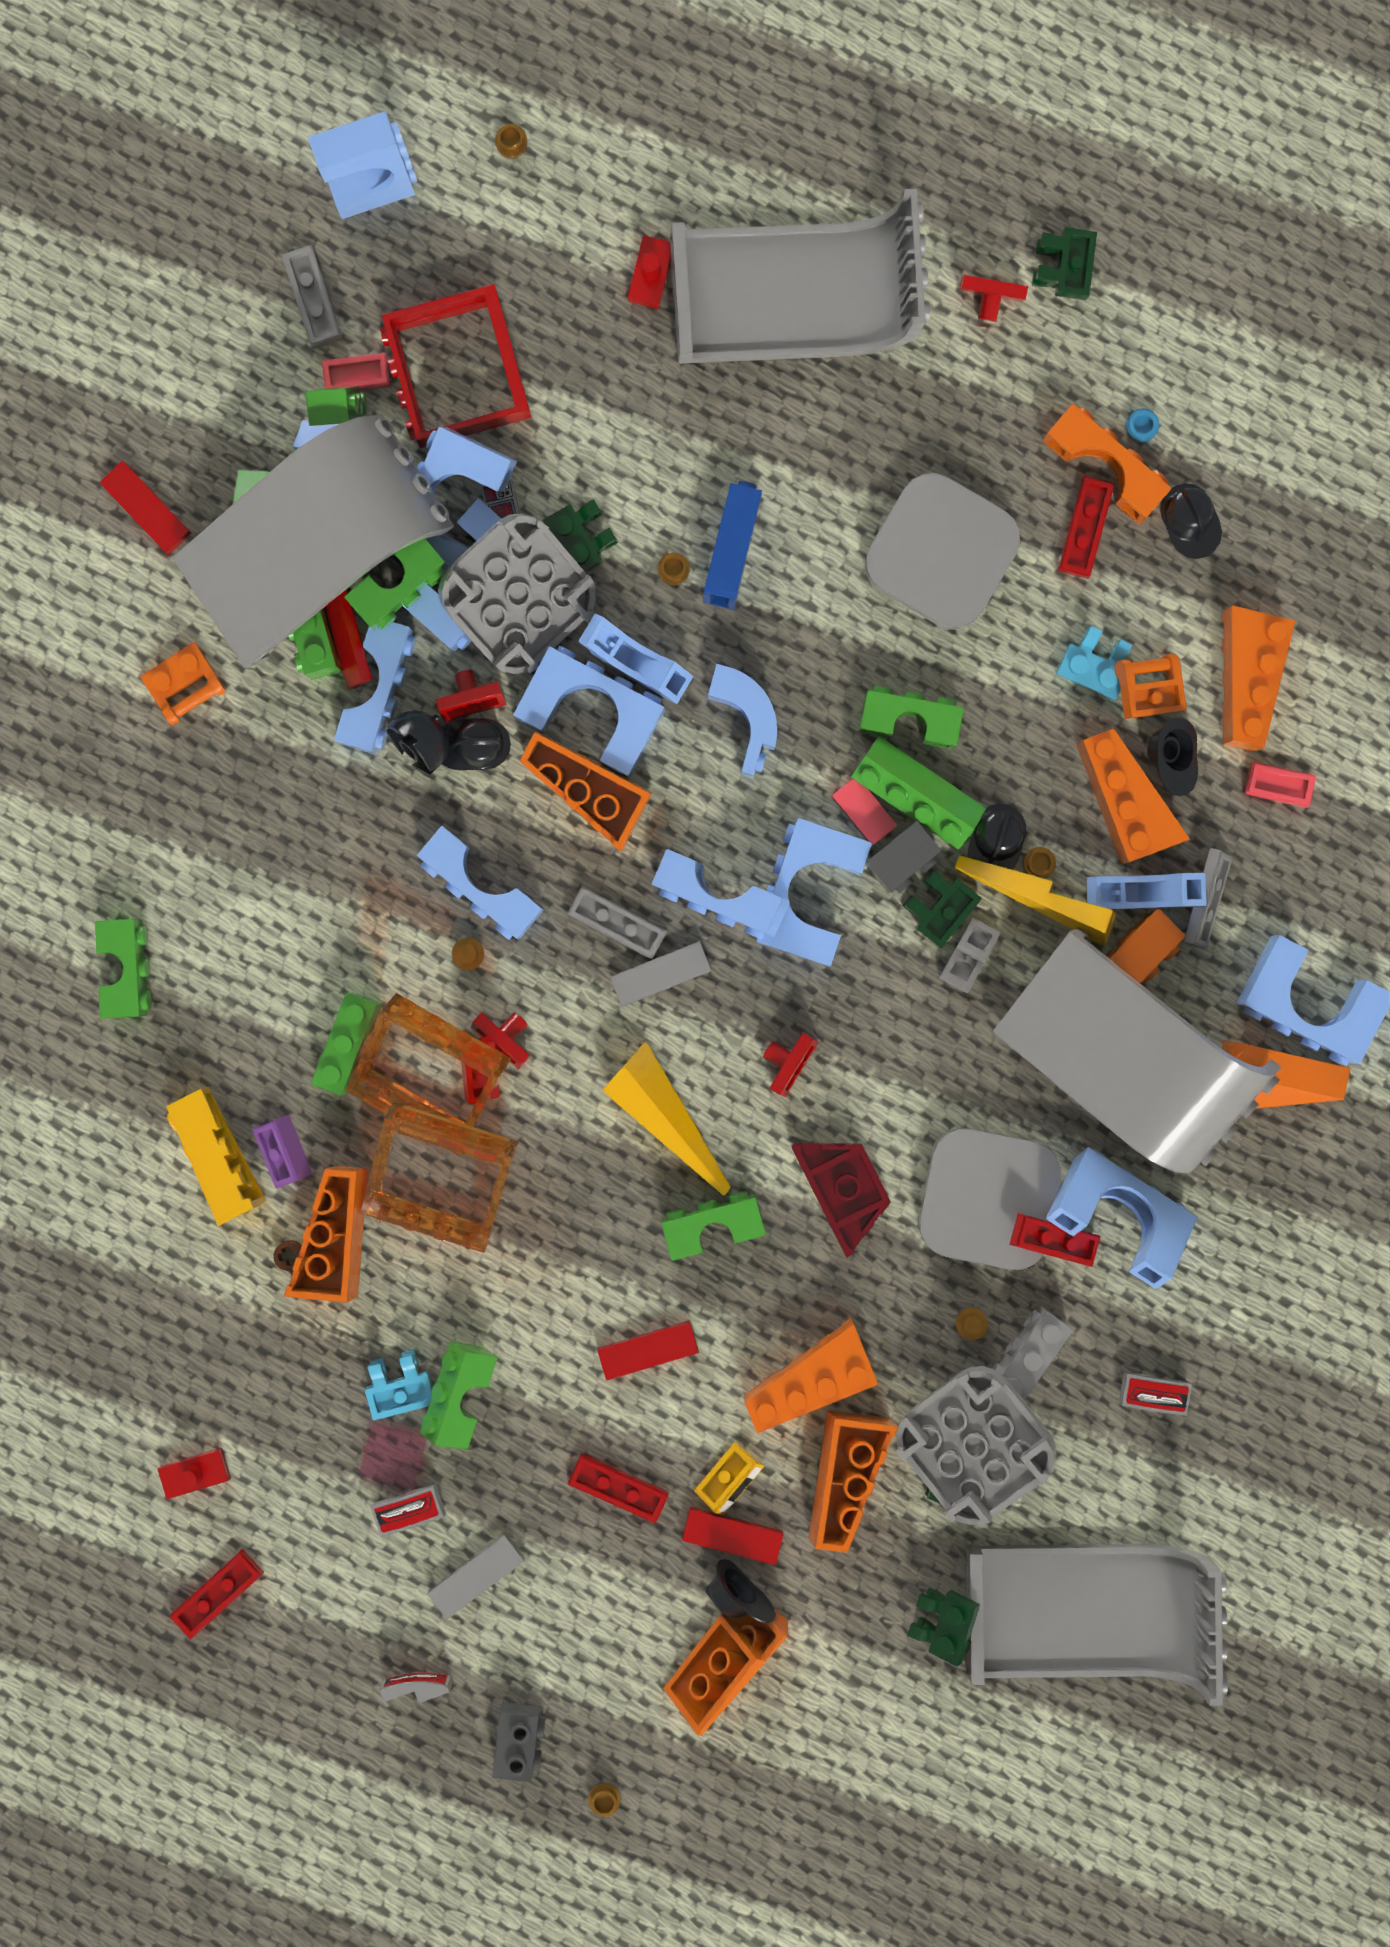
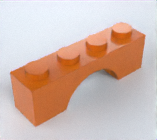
(1080, 436)

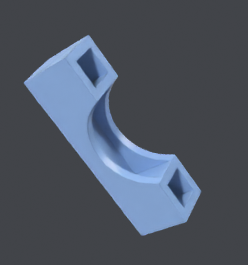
(365, 724)
(448, 857)
(756, 908)

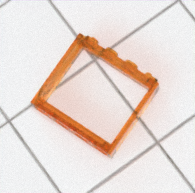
(436, 1031)
(451, 1136)

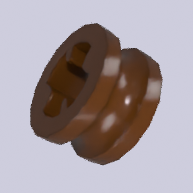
(284, 1264)

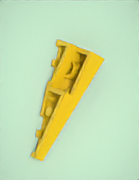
(1039, 895)
(652, 1101)

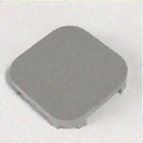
(942, 551)
(517, 593)
(978, 1188)
(976, 1445)

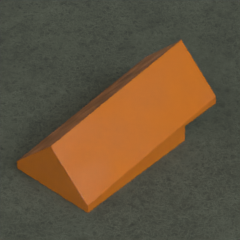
(722, 1666)

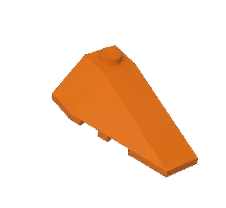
(1300, 1077)

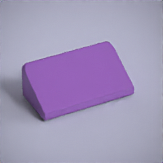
(282, 1151)

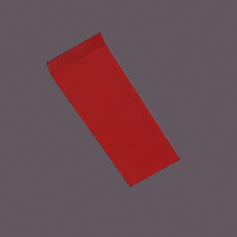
(145, 507)
(1086, 527)
(348, 642)
(1051, 1240)
(647, 1350)
(618, 1488)
(732, 1535)
(216, 1594)

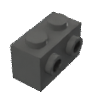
(904, 857)
(517, 1742)

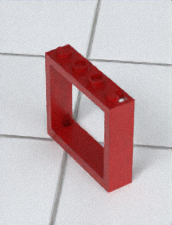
(439, 310)

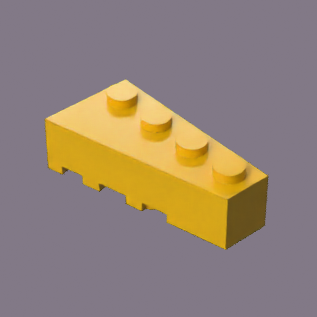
(214, 1156)

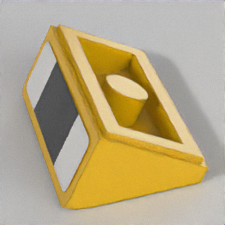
(728, 1479)

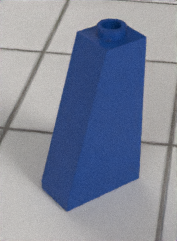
(732, 545)

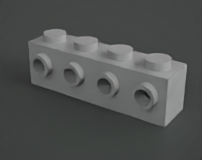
(1033, 1350)

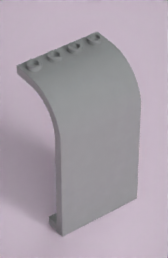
(800, 288)
(309, 534)
(1131, 1058)
(1097, 1614)

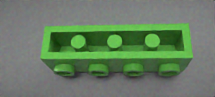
(316, 648)
(918, 792)

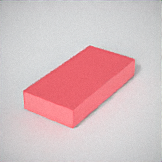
(364, 371)
(1280, 784)
(864, 811)

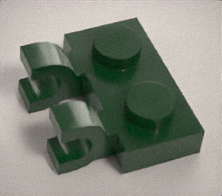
(1074, 265)
(569, 530)
(947, 912)
(954, 1626)

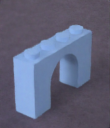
(364, 164)
(457, 454)
(427, 608)
(561, 675)
(812, 845)
(1269, 998)
(1162, 1221)

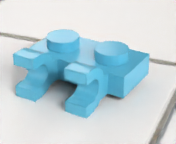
(1090, 670)
(400, 1394)

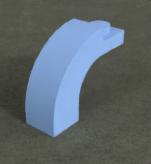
(634, 660)
(747, 696)
(1147, 891)

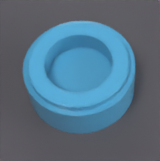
(1142, 425)

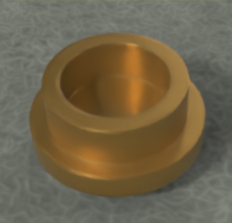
(511, 141)
(673, 569)
(1039, 862)
(468, 953)
(971, 1323)
(604, 1799)

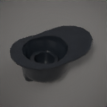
(1191, 521)
(476, 744)
(1175, 755)
(998, 836)
(738, 1595)

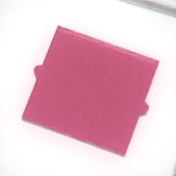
(393, 1456)

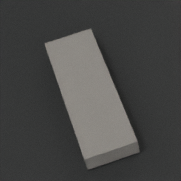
(312, 297)
(1203, 917)
(617, 922)
(660, 974)
(476, 1576)

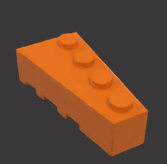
(1254, 663)
(594, 791)
(1128, 801)
(1147, 945)
(333, 1239)
(814, 1379)
(848, 1465)

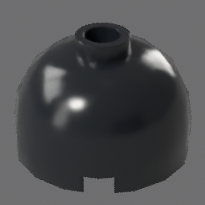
(421, 738)

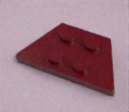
(844, 1188)

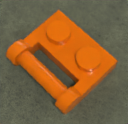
(178, 674)
(1151, 697)

